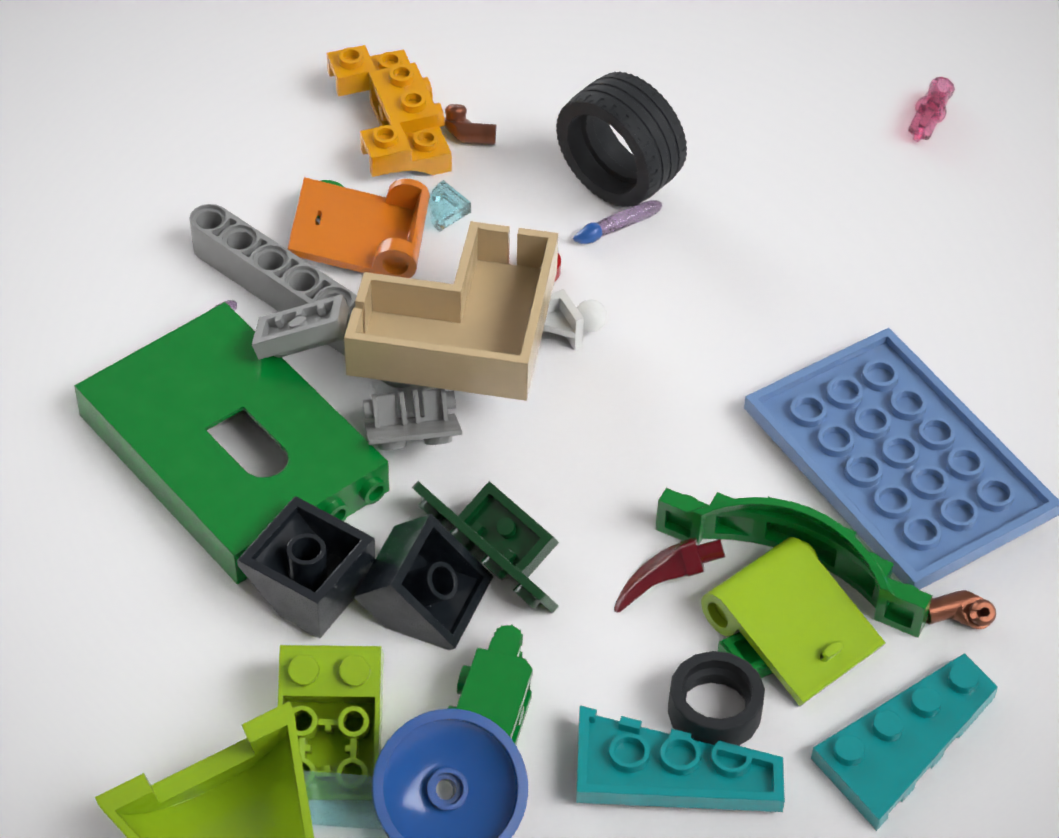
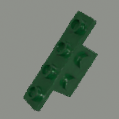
(503, 532)

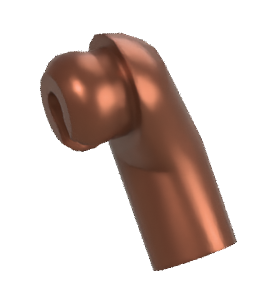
(465, 130)
(962, 607)

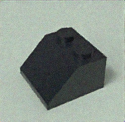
(308, 565)
(424, 583)

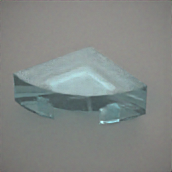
(447, 206)

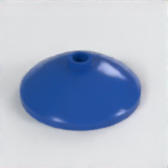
(470, 755)

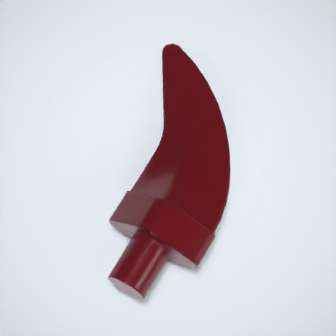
(674, 562)

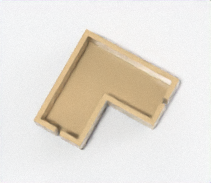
(464, 334)

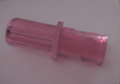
(931, 108)

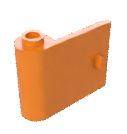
(361, 228)

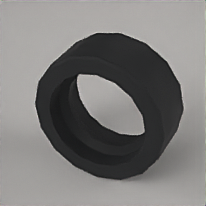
(718, 669)

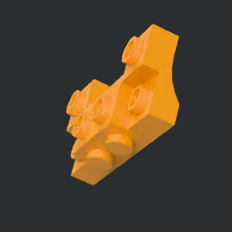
(403, 105)

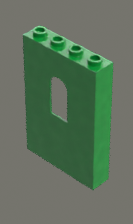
(170, 392)

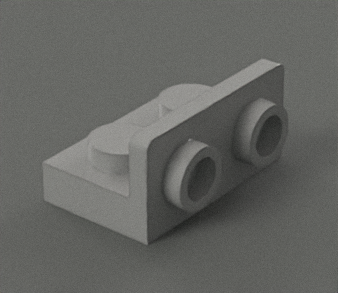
(301, 328)

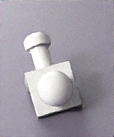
(570, 321)

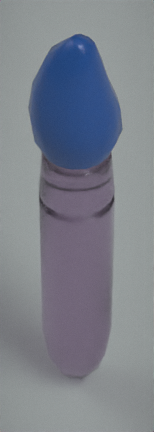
(594, 231)

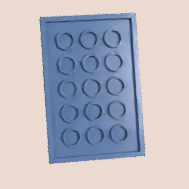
(902, 458)

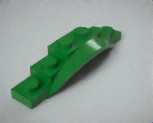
(774, 520)

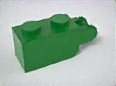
(498, 682)

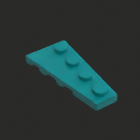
(896, 743)
(653, 768)

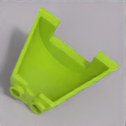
(235, 793)

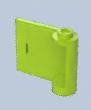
(791, 616)

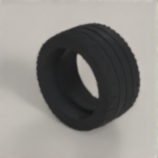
(644, 123)

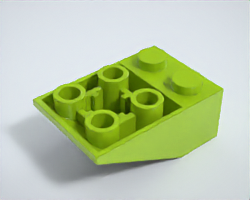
(334, 704)

